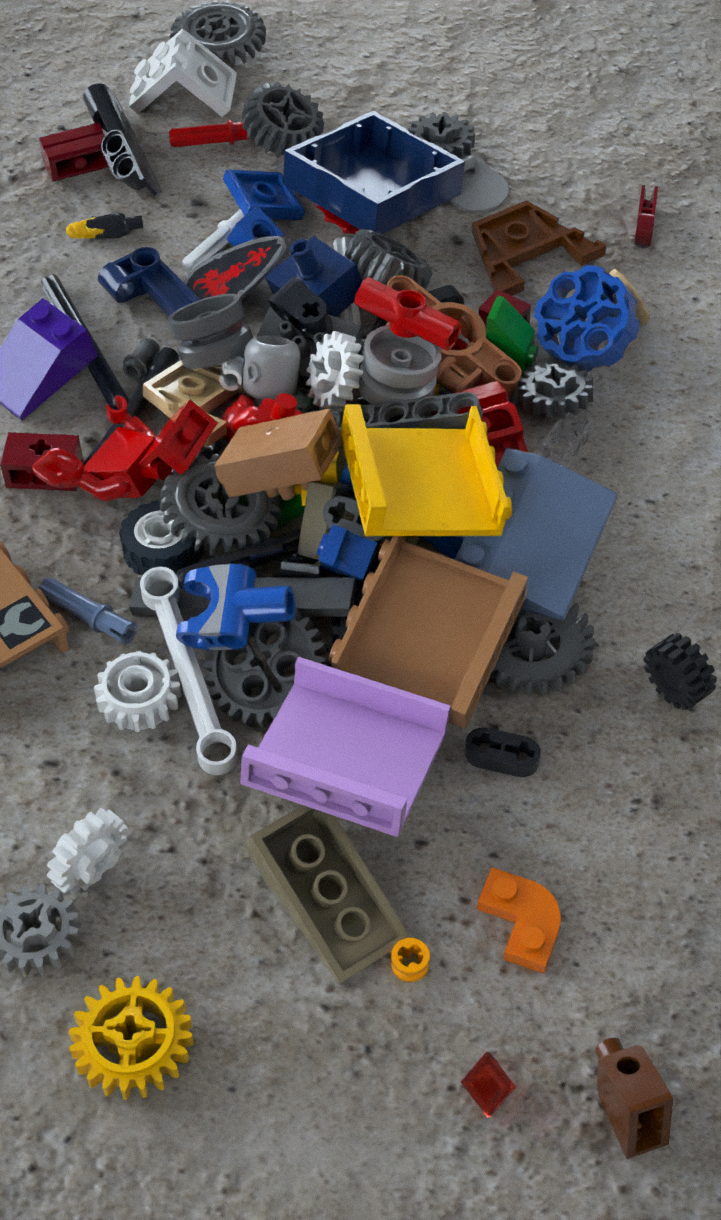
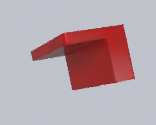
(181, 438)

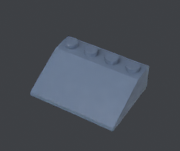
(549, 534)

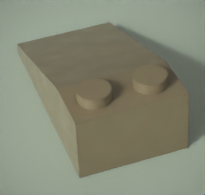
(326, 890)

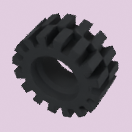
(680, 671)

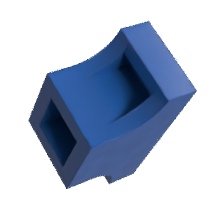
(346, 553)

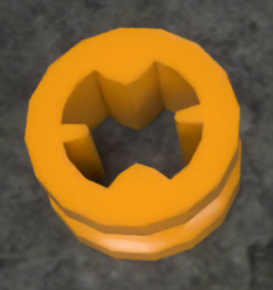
(414, 971)

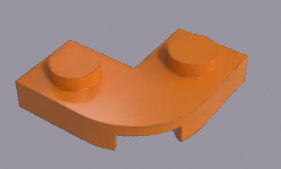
(532, 911)

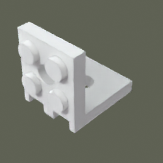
(192, 66)

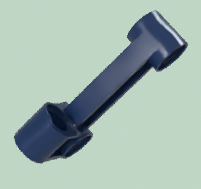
(142, 274)

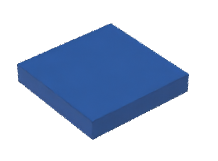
(264, 191)

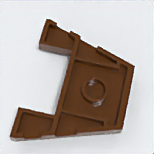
(523, 234)

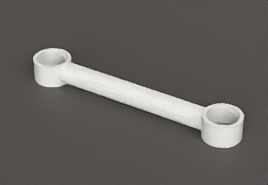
(188, 672)

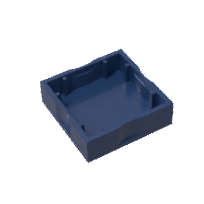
(373, 173)

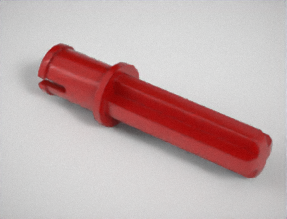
(208, 134)

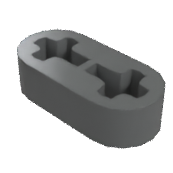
(338, 503)

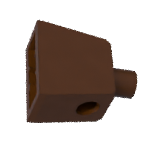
(633, 1097)

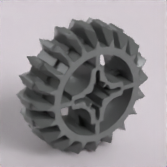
(280, 118)
(384, 258)

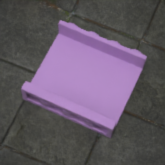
(348, 747)

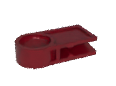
(646, 218)

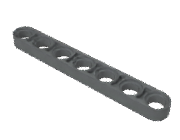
(415, 409)

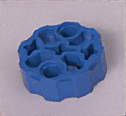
(605, 320)

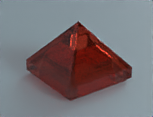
(488, 1084)

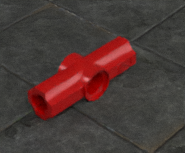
(408, 313)

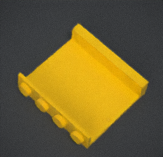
(424, 479)

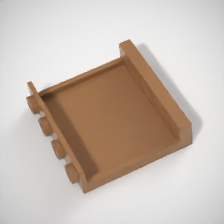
(430, 626)

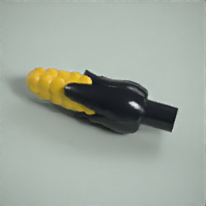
(107, 226)

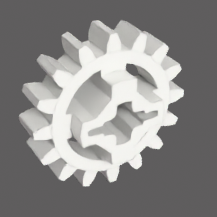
(334, 370)
(87, 851)

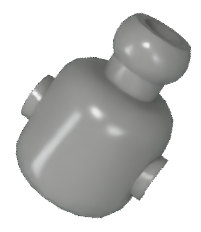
(270, 367)

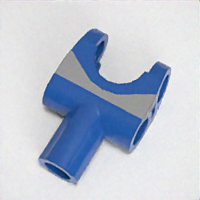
(232, 606)

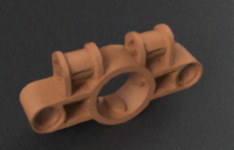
(480, 360)

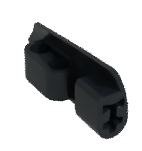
(120, 143)

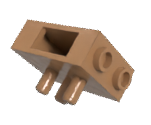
(279, 455)

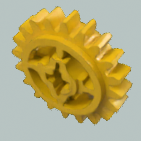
(115, 1033)

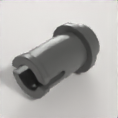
(137, 363)

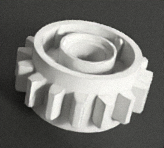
(137, 709)

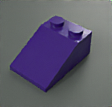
(41, 357)

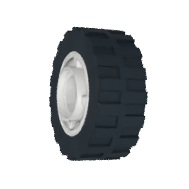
(150, 544)

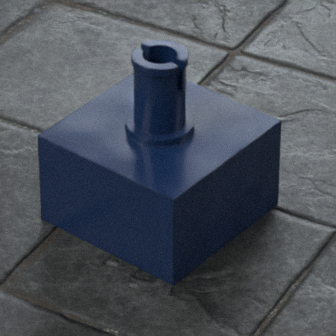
(322, 271)

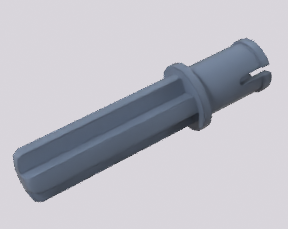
(98, 616)

